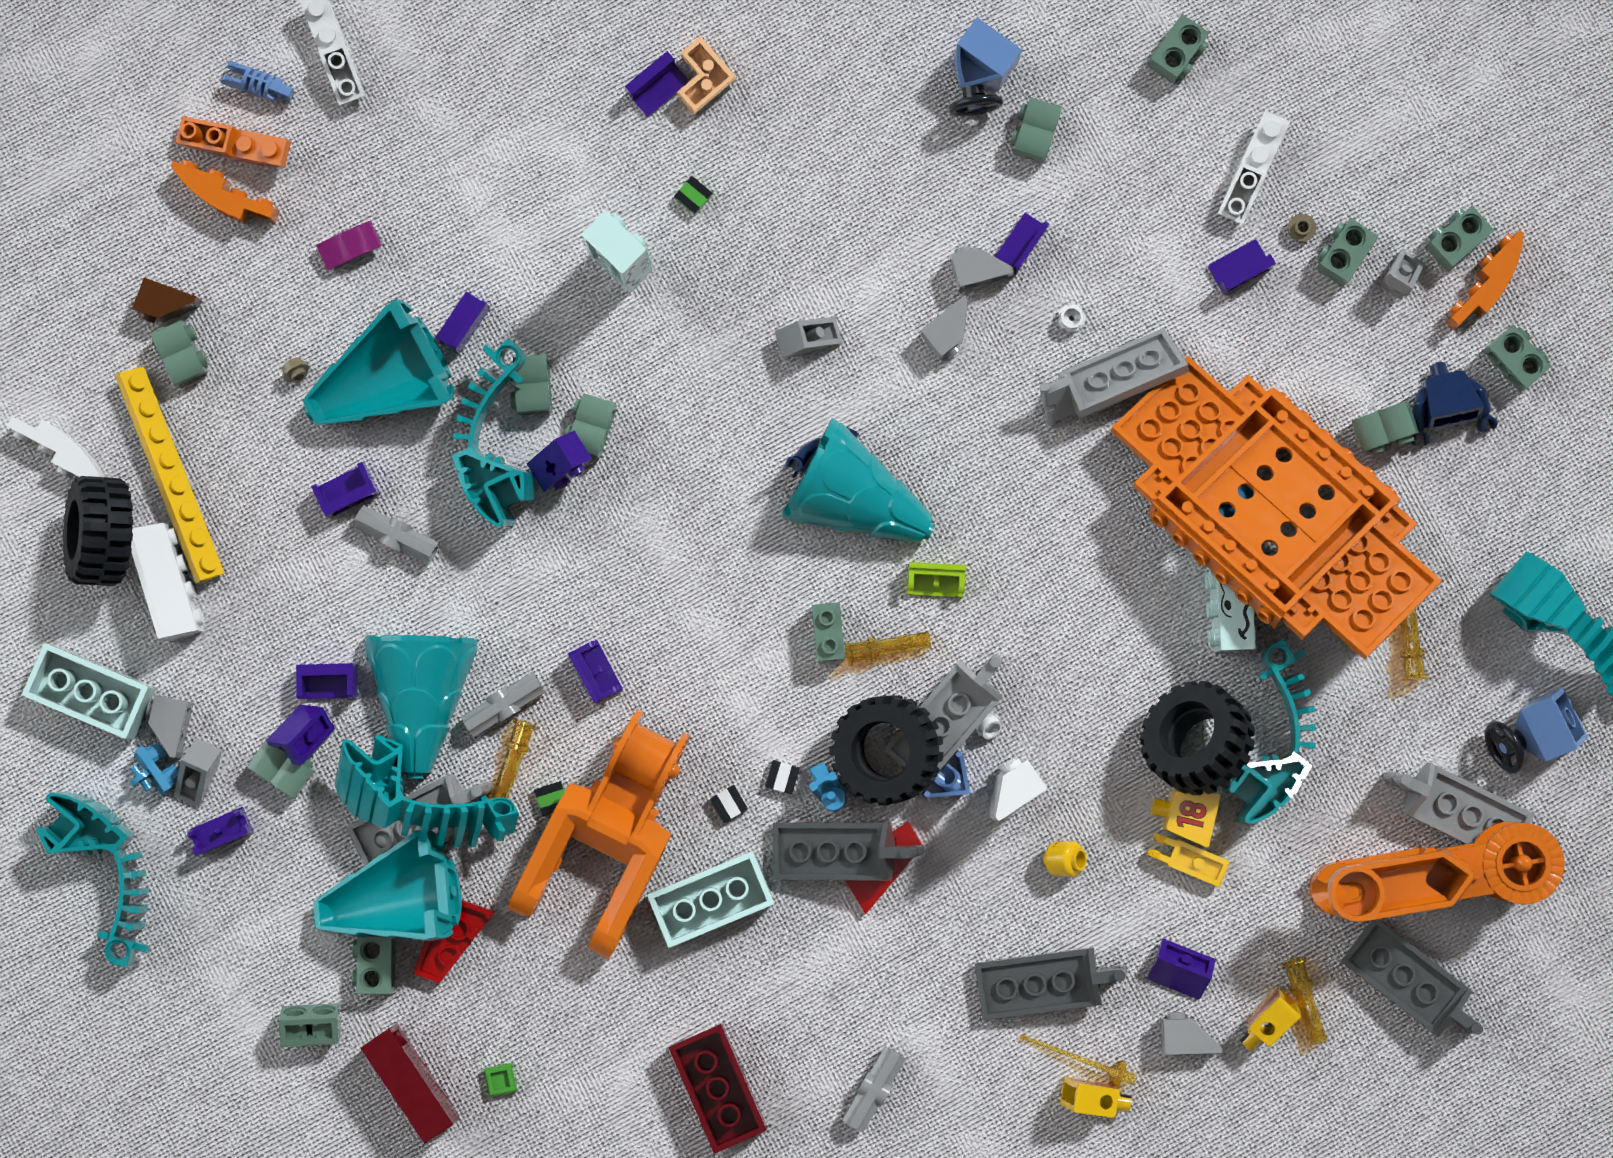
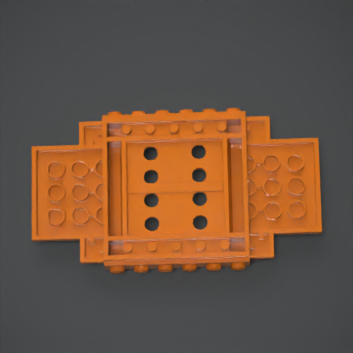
(1339, 564)

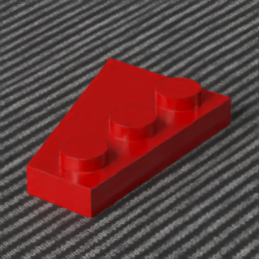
(869, 891)
(441, 955)

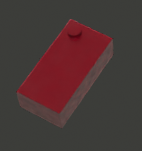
(410, 1083)
(718, 1088)

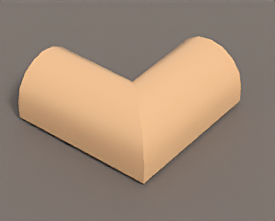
(710, 78)

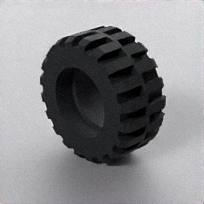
(97, 531)
(851, 757)
(1218, 759)

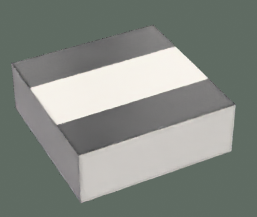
(782, 777)
(729, 803)

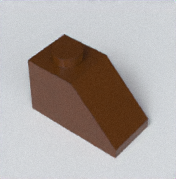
(162, 302)

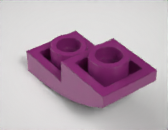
(349, 245)

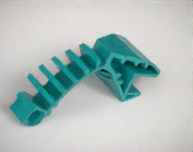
(487, 478)
(1544, 601)
(1273, 780)
(375, 793)
(91, 829)

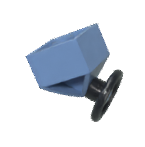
(982, 63)
(1544, 728)

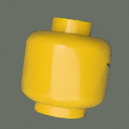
(1065, 858)

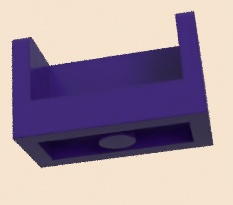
(346, 491)
(326, 681)

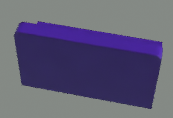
(656, 84)
(1022, 242)
(1240, 266)
(463, 322)
(302, 732)
(1182, 969)

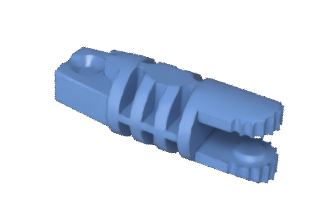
(258, 83)

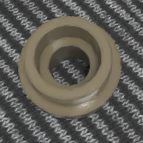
(1293, 229)
(295, 370)

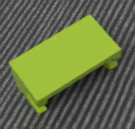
(936, 579)

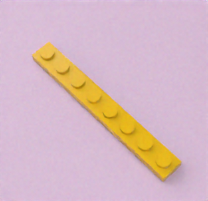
(169, 474)

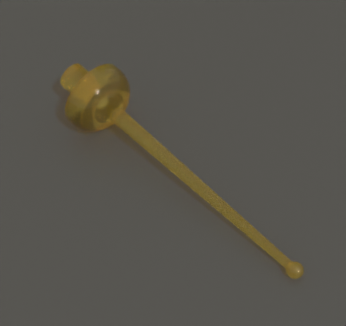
(1117, 1071)

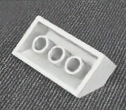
(165, 582)
(1014, 788)

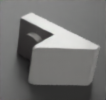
(1402, 274)

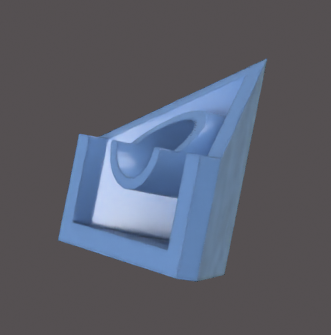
(950, 779)

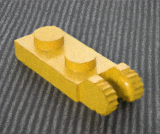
(1192, 860)

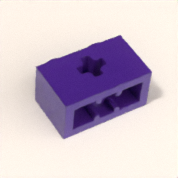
(559, 462)

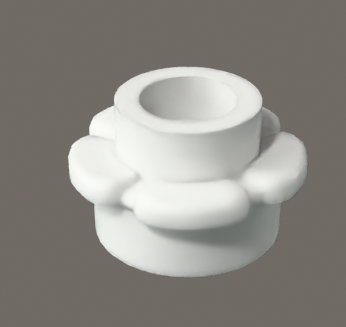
(1076, 312)
(990, 726)

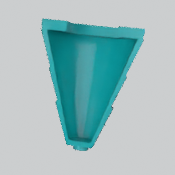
(383, 372)
(856, 493)
(419, 690)
(396, 895)

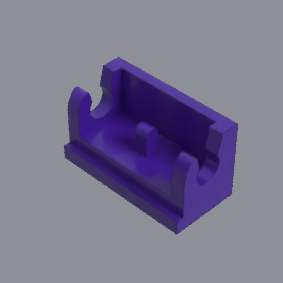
(595, 671)
(220, 831)

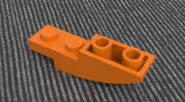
(233, 143)
(215, 192)
(1495, 274)

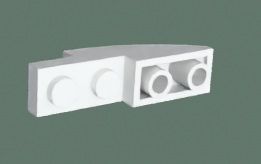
(333, 50)
(1253, 167)
(69, 453)

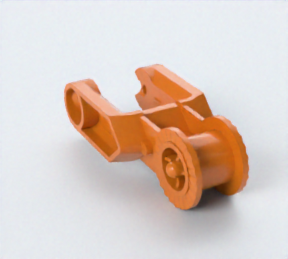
(614, 819)
(1505, 861)

